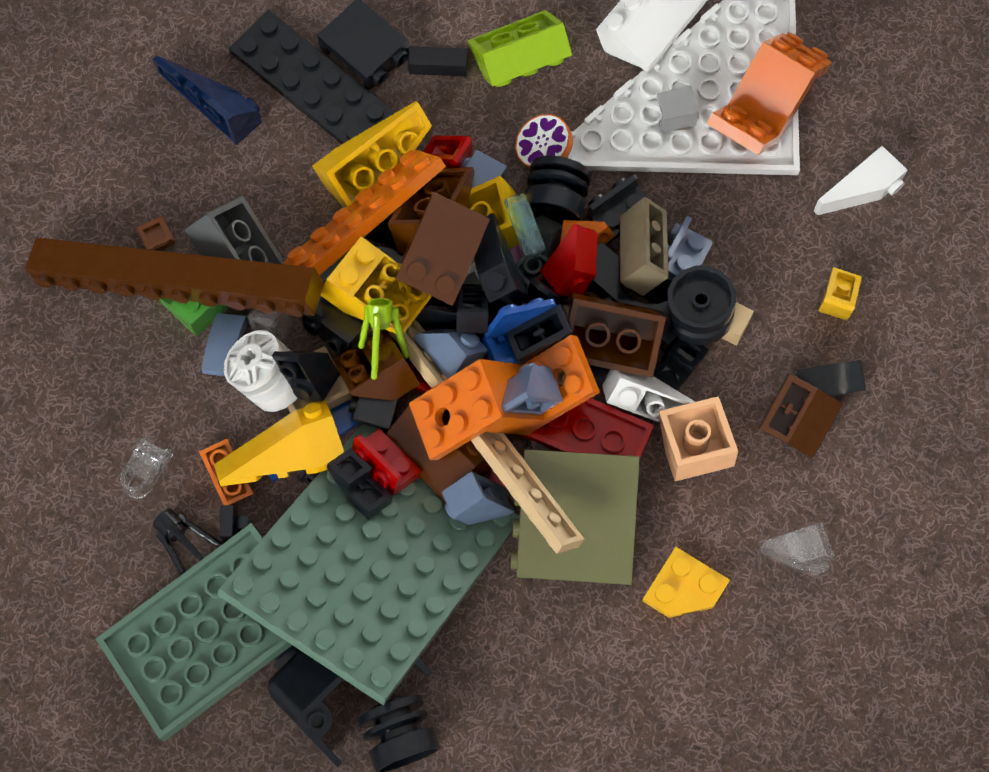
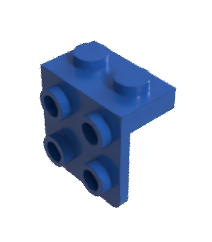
(507, 319)

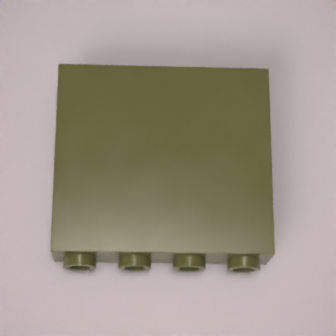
(599, 500)

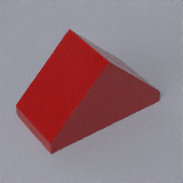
(450, 149)

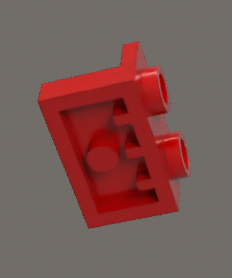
(388, 462)

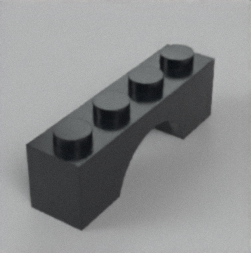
(608, 287)

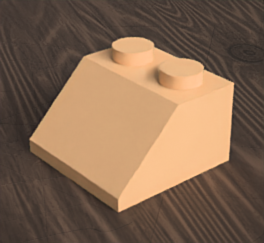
(697, 438)

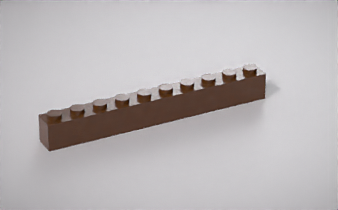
(175, 276)

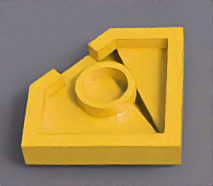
(685, 586)

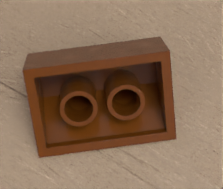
(617, 333)
(436, 473)

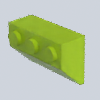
(520, 48)

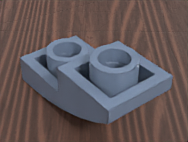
(223, 335)

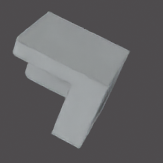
(677, 108)

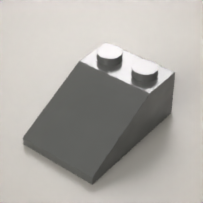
(233, 234)

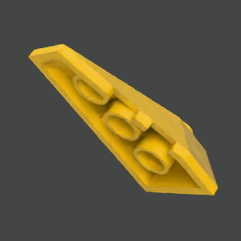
(363, 158)
(297, 442)

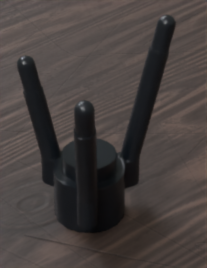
(172, 527)

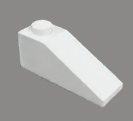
(866, 183)

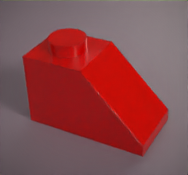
(573, 262)

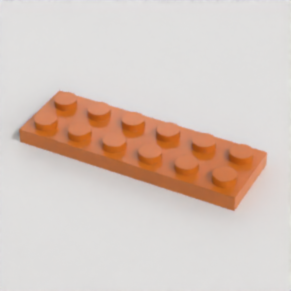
(367, 211)

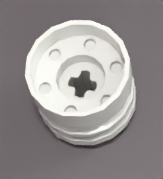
(255, 372)

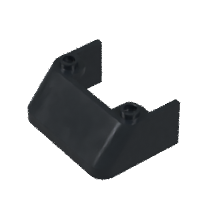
(300, 690)

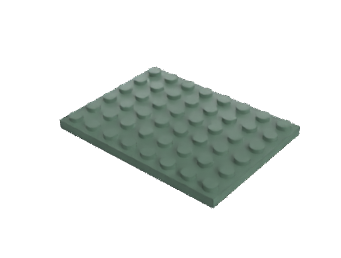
(363, 589)

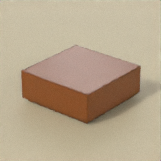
(155, 234)

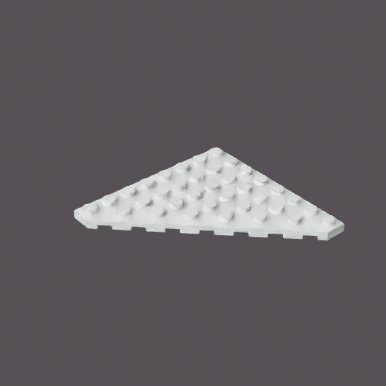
(711, 60)

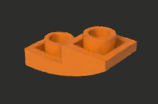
(231, 493)

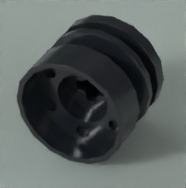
(557, 188)
(398, 733)

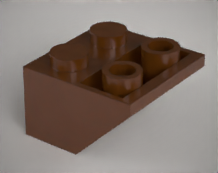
(393, 374)
(800, 415)

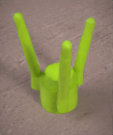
(380, 315)

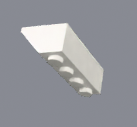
(645, 28)

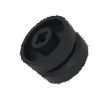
(701, 305)

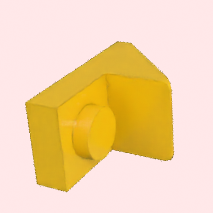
(840, 294)

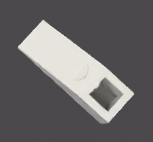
(641, 394)

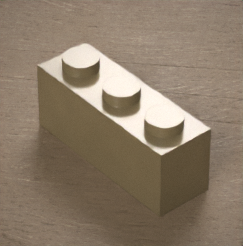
(643, 246)

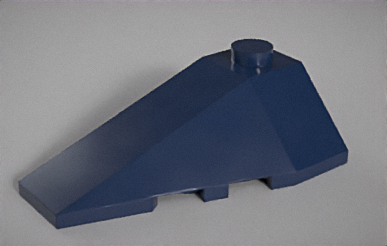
(218, 103)

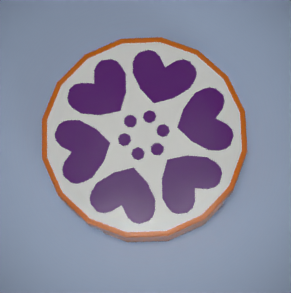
(543, 137)

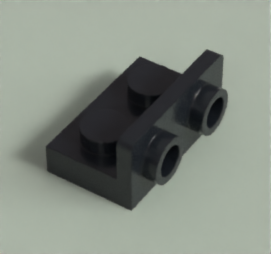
(610, 206)

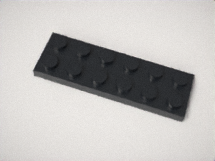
(308, 78)

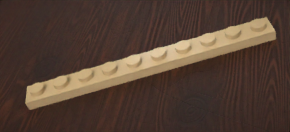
(506, 464)

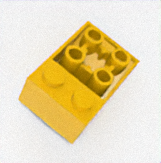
(368, 275)

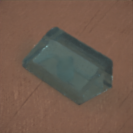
(525, 226)

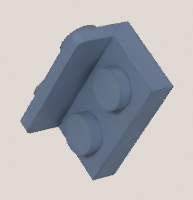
(686, 248)

